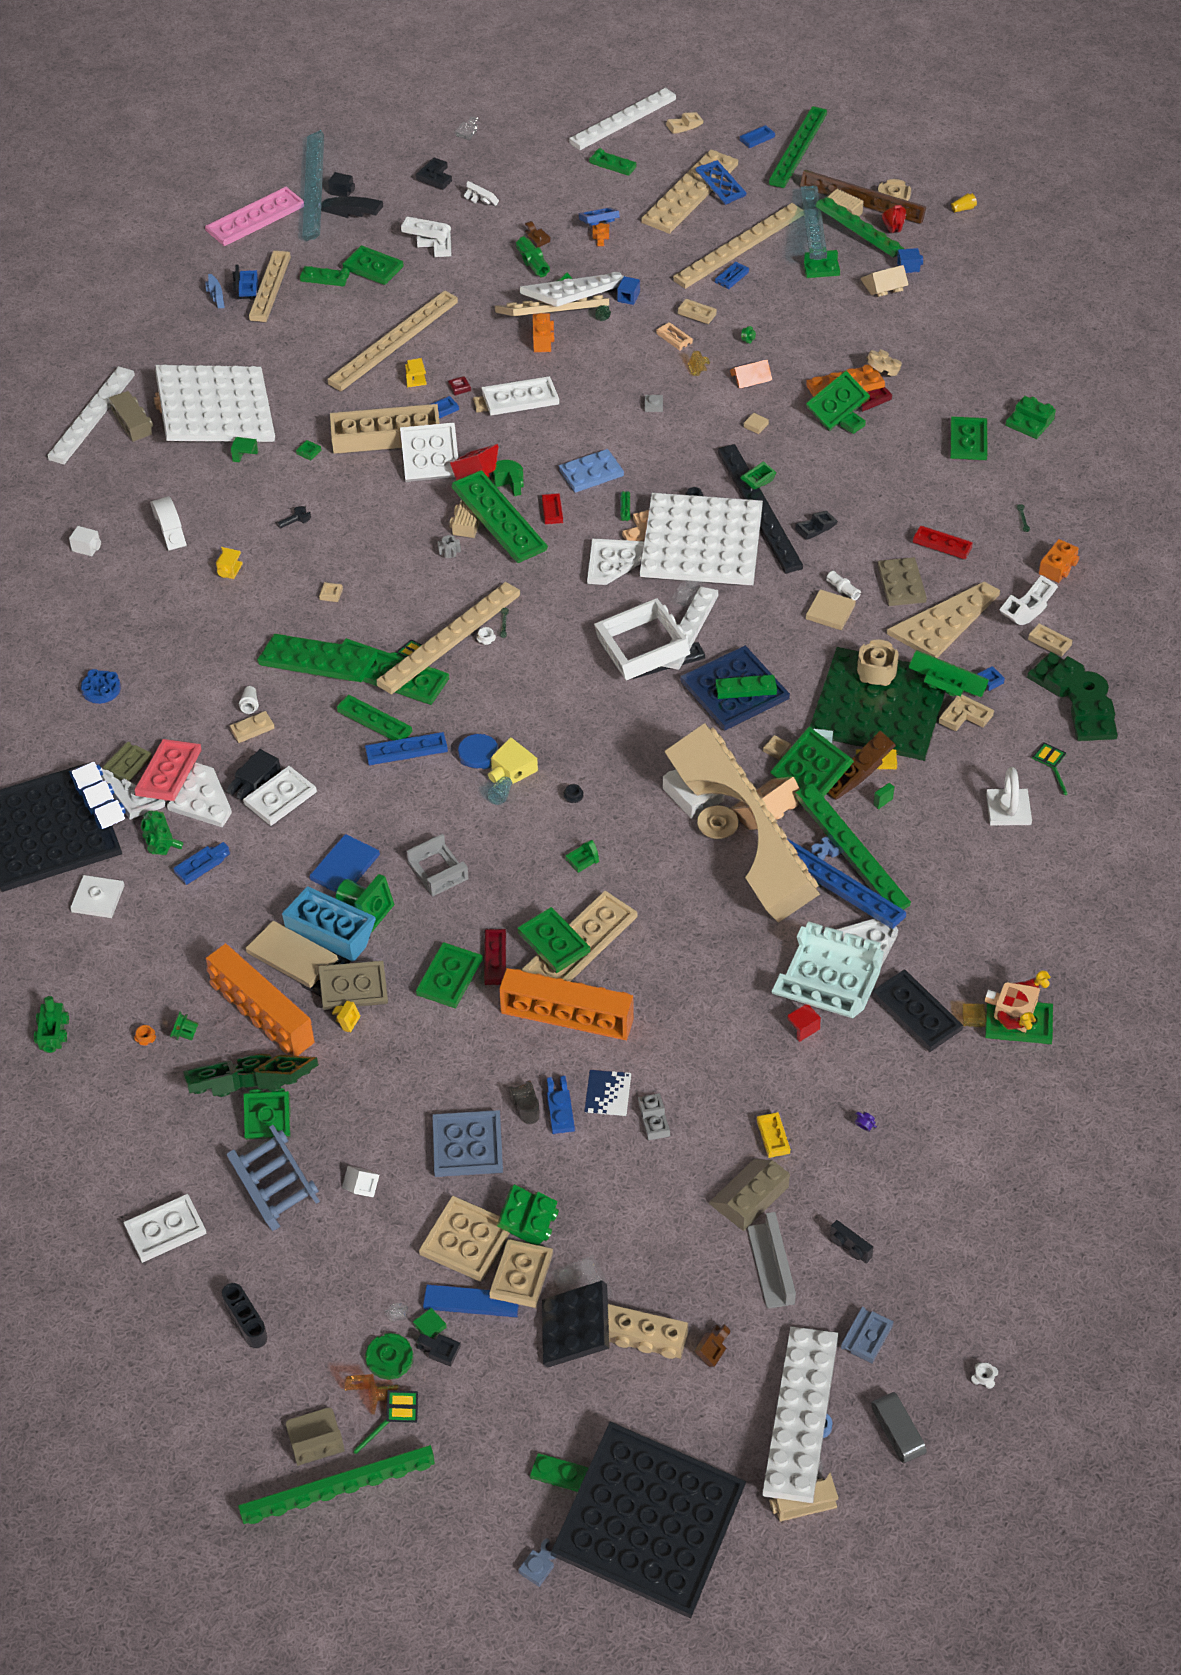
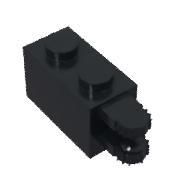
(254, 774)

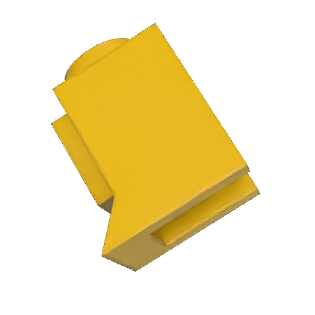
(415, 373)
(227, 563)

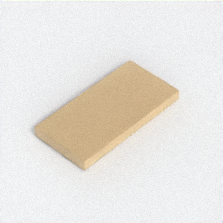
(290, 953)

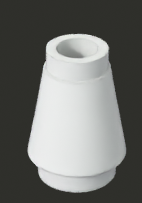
(249, 701)

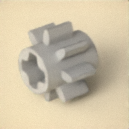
(449, 546)

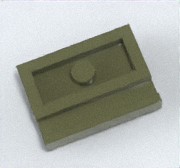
(128, 761)

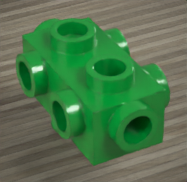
(158, 833)
(51, 1026)

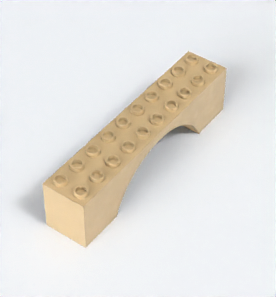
(777, 872)

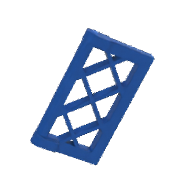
(732, 183)

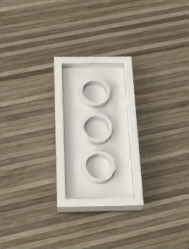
(520, 395)

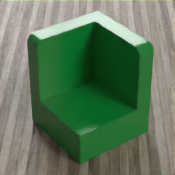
(243, 445)

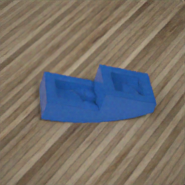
(248, 283)

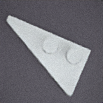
(125, 793)

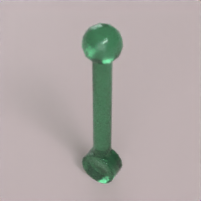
(1020, 507)
(504, 611)

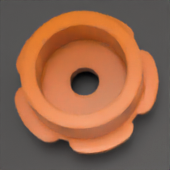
(142, 1031)

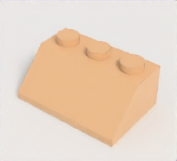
(777, 795)

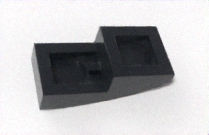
(818, 524)

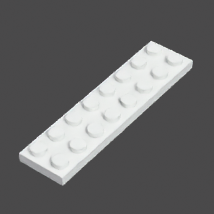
(801, 1415)

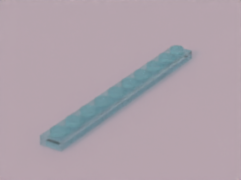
(313, 186)

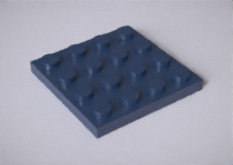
(731, 711)

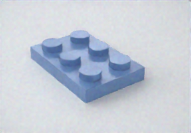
(591, 470)

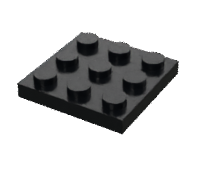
(575, 1324)

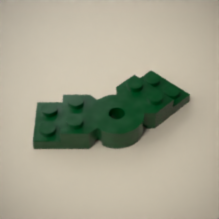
(1091, 708)
(249, 1072)

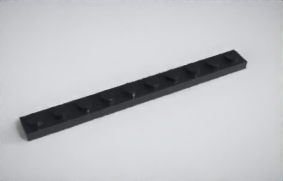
(769, 523)

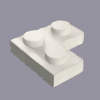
(441, 249)

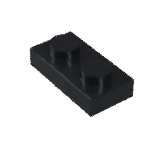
(851, 1241)

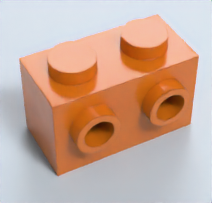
(542, 332)
(1059, 561)

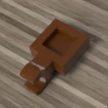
(537, 237)
(711, 1347)

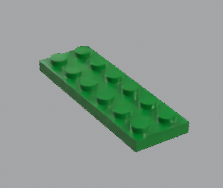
(499, 516)
(317, 657)
(423, 687)

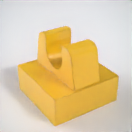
(347, 1015)

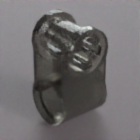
(526, 1102)

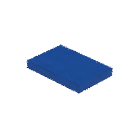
(345, 861)

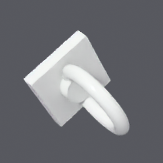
(1009, 804)

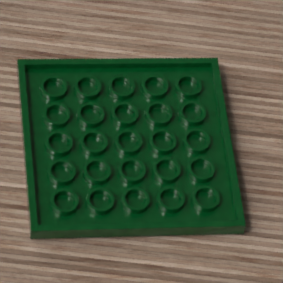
(859, 710)

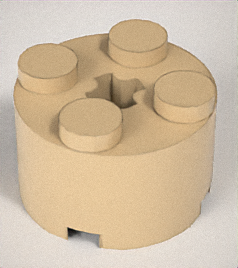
(877, 662)

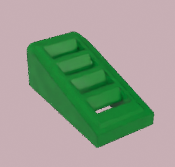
(759, 475)

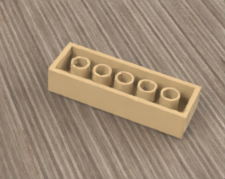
(377, 427)

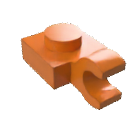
(601, 232)

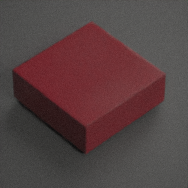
(459, 385)

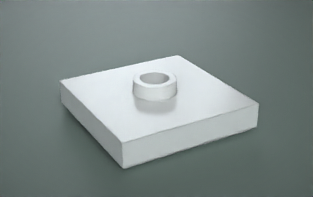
(97, 896)

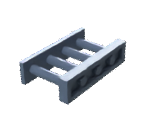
(260, 1196)

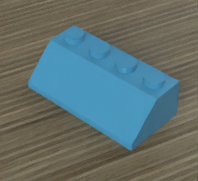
(329, 923)

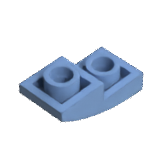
(215, 290)

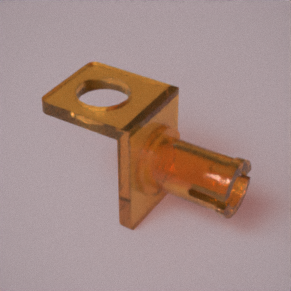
(375, 1392)

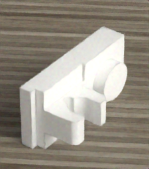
(477, 192)

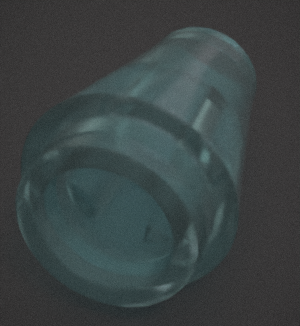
(499, 792)

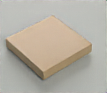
(830, 609)

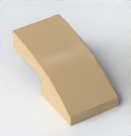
(687, 122)

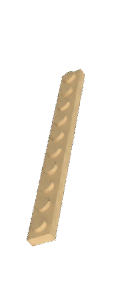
(738, 245)
(392, 341)
(448, 638)

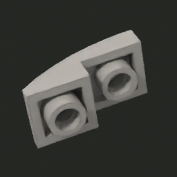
(654, 1116)

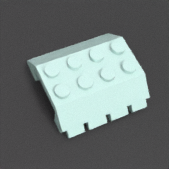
(831, 970)

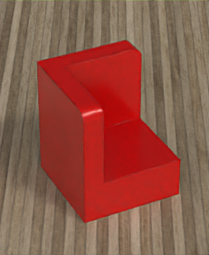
(805, 1021)

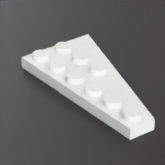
(570, 290)

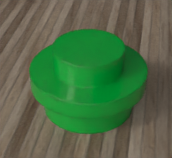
(748, 334)

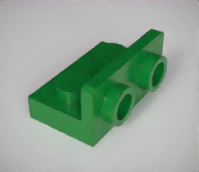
(822, 268)

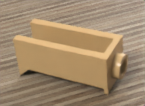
(823, 1500)

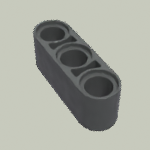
(898, 1427)

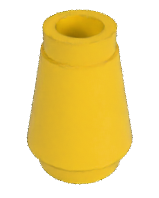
(964, 203)

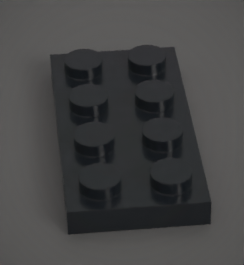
(917, 1010)

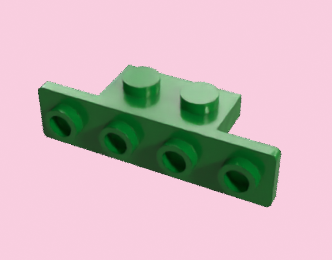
(947, 676)

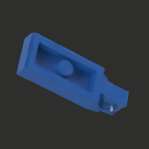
(201, 862)

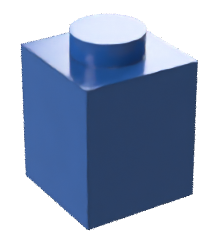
(910, 259)
(628, 290)

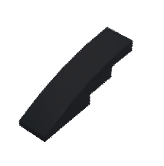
(351, 205)

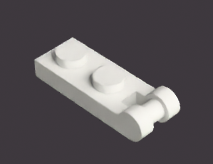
(426, 228)

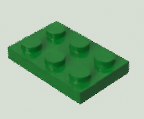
(373, 265)
(837, 400)
(968, 438)
(554, 940)
(449, 975)
(1039, 1033)

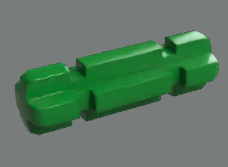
(625, 506)

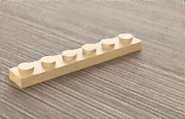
(269, 286)

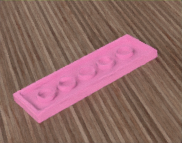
(255, 216)

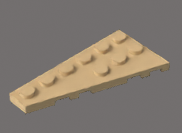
(531, 307)
(942, 624)

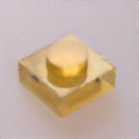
(973, 1015)

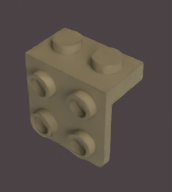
(314, 1436)

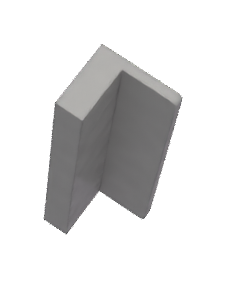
(772, 1263)

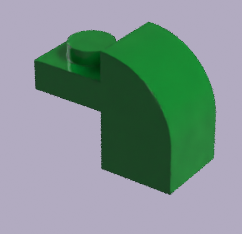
(508, 473)

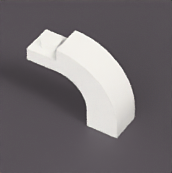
(167, 516)
(1032, 604)

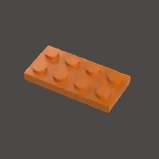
(866, 376)

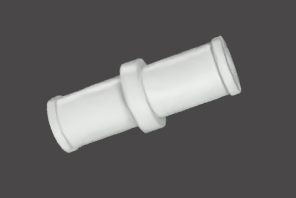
(843, 585)

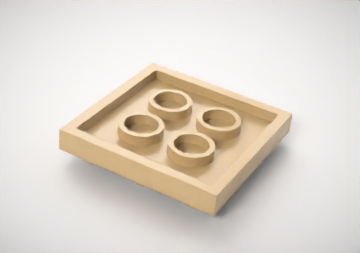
(465, 1239)

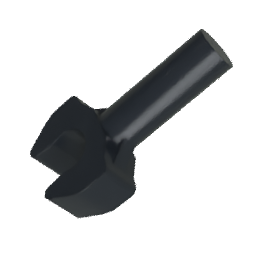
(298, 516)

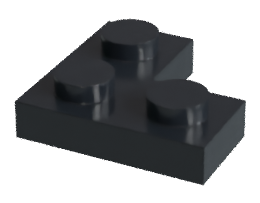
(433, 174)

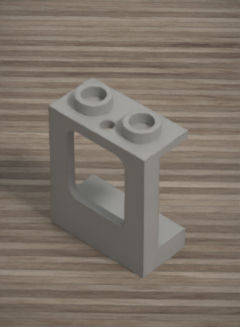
(444, 880)

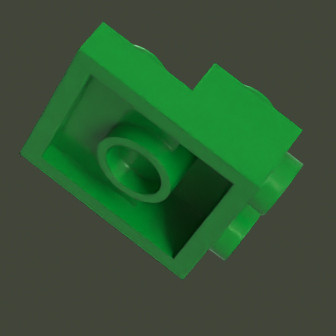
(1031, 417)
(264, 1110)
(528, 1215)

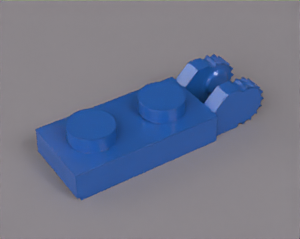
(560, 1107)

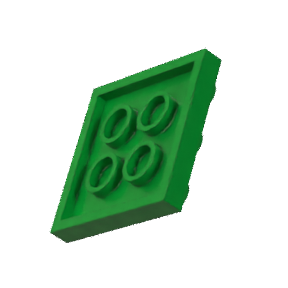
(813, 762)

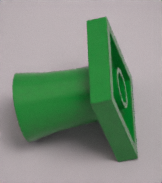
(373, 900)

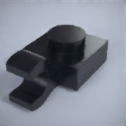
(441, 1350)

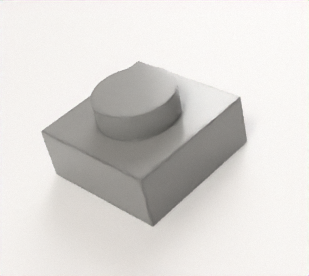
(653, 403)

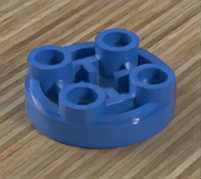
(100, 686)
(477, 751)

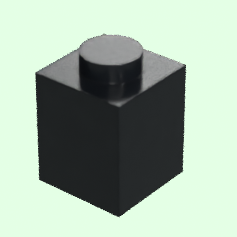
(341, 185)

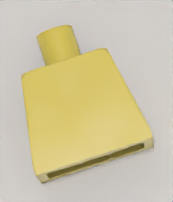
(512, 762)

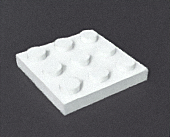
(429, 451)

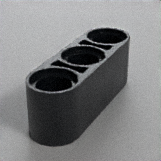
(241, 1306)

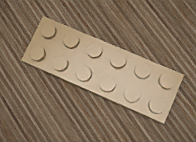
(597, 927)

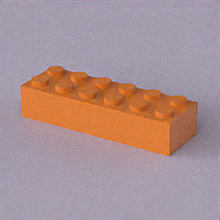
(260, 1001)
(567, 1004)

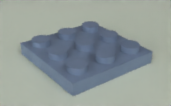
(467, 1143)

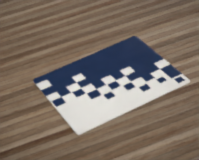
(607, 1092)

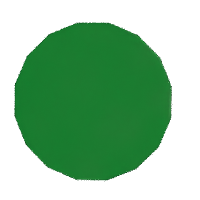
(391, 1364)

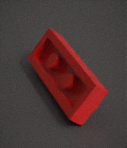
(942, 542)

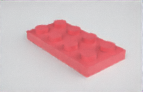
(168, 770)

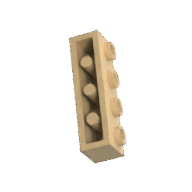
(646, 1332)

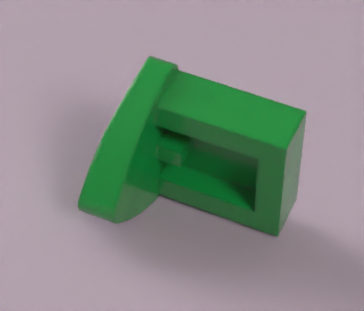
(583, 856)

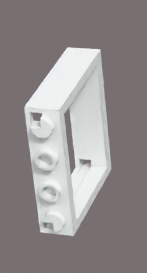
(635, 617)

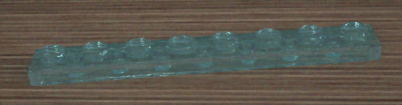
(813, 223)

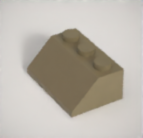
(751, 1192)

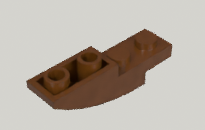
(864, 764)

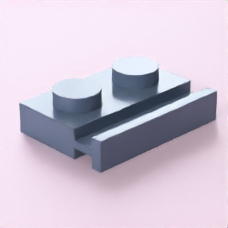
(867, 1335)

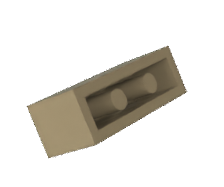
(131, 416)

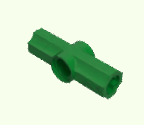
(532, 256)

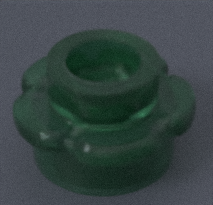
(602, 313)

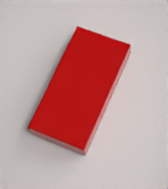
(552, 508)

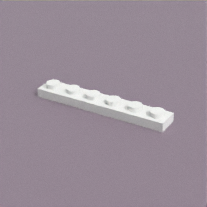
(695, 618)

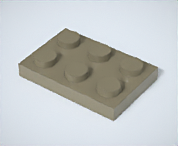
(901, 581)
(353, 982)

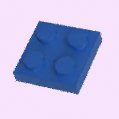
(593, 217)

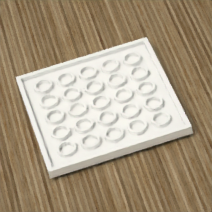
(214, 403)
(701, 539)

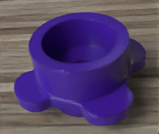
(865, 1121)

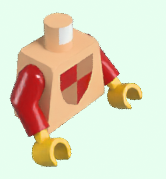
(1018, 1002)

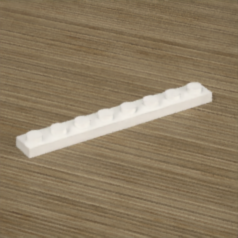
(622, 119)
(90, 415)

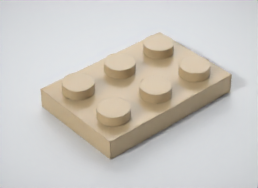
(521, 1273)

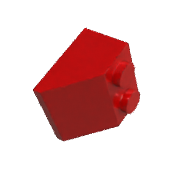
(475, 461)

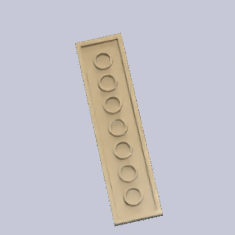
(686, 194)

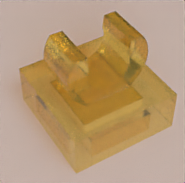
(697, 363)

